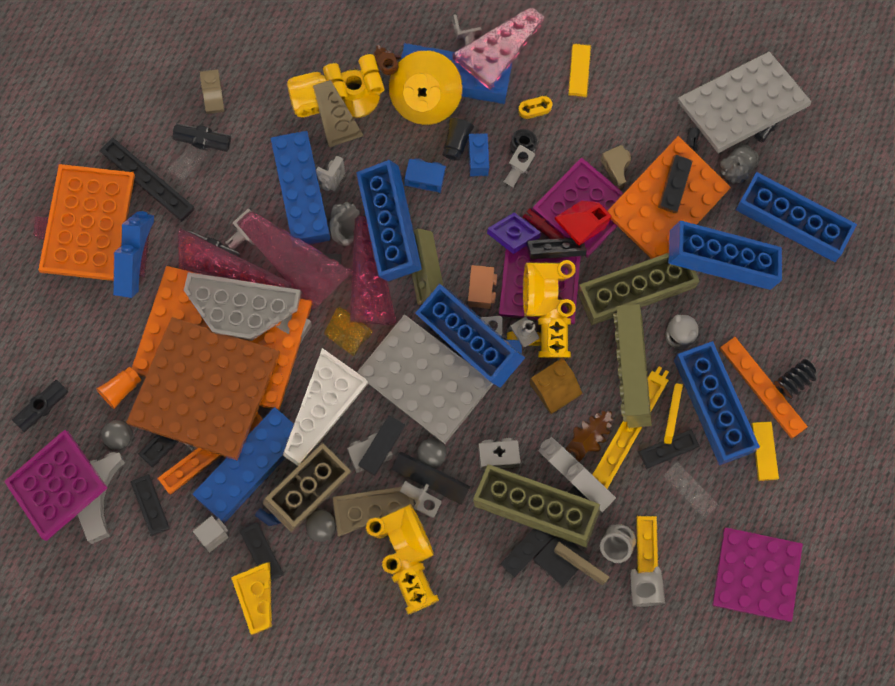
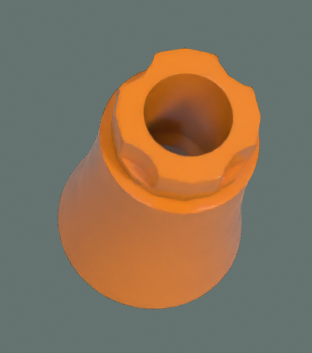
(119, 387)

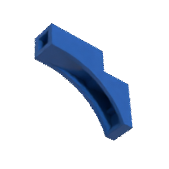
(129, 256)

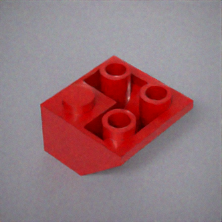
(584, 220)

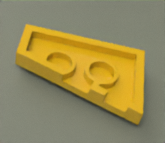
(254, 594)

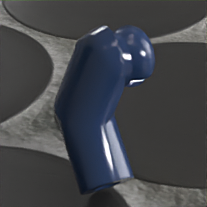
(268, 519)

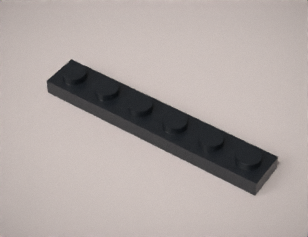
(147, 179)
(530, 546)

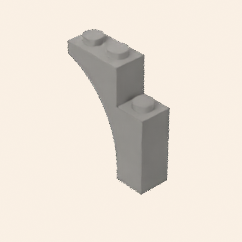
(576, 473)
(92, 516)

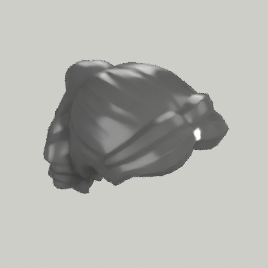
(739, 164)
(343, 223)

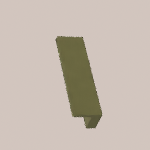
(430, 276)

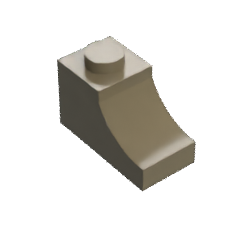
(212, 91)
(614, 163)

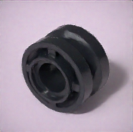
(523, 136)

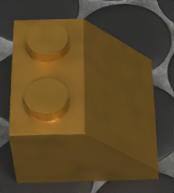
(556, 386)

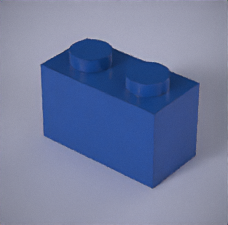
(478, 154)
(425, 175)

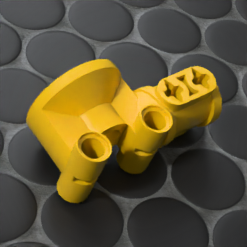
(359, 101)
(542, 301)
(411, 548)

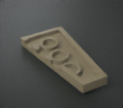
(335, 117)
(357, 509)

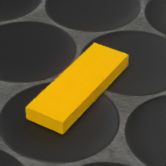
(579, 70)
(673, 413)
(765, 455)
(646, 543)

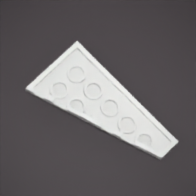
(326, 399)

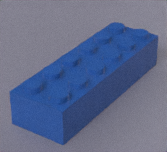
(470, 85)
(300, 187)
(796, 217)
(388, 220)
(725, 255)
(470, 335)
(716, 403)
(237, 479)

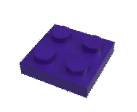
(513, 232)

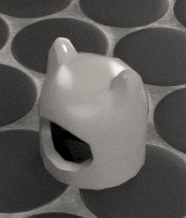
(683, 330)
(618, 543)
(647, 588)

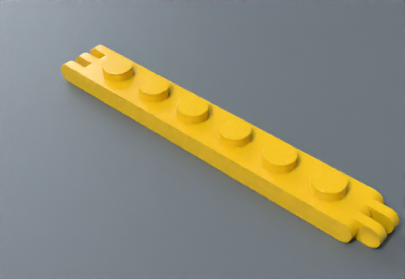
(626, 436)

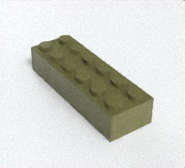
(636, 284)
(632, 366)
(537, 505)

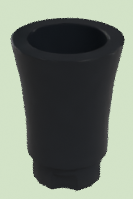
(457, 138)

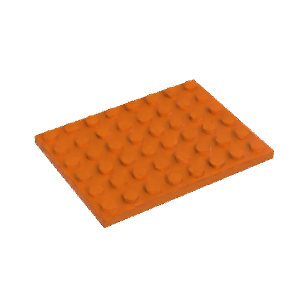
(173, 302)

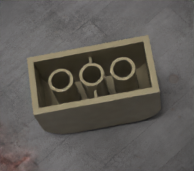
(306, 487)

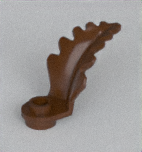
(386, 58)
(590, 434)

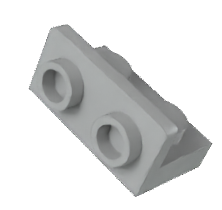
(332, 177)

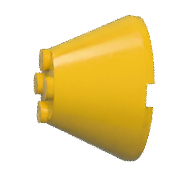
(434, 73)

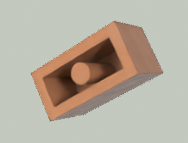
(480, 287)

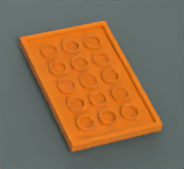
(638, 208)
(86, 221)

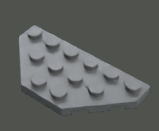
(240, 306)

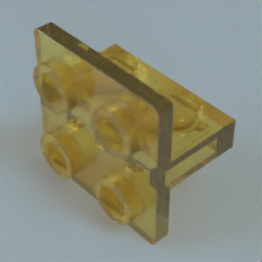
(346, 333)

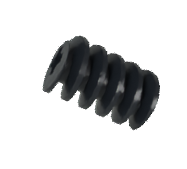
(795, 378)

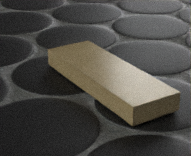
(581, 564)

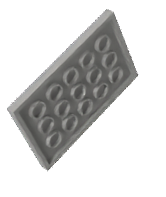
(744, 101)
(424, 379)

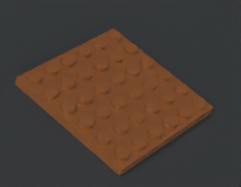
(203, 388)

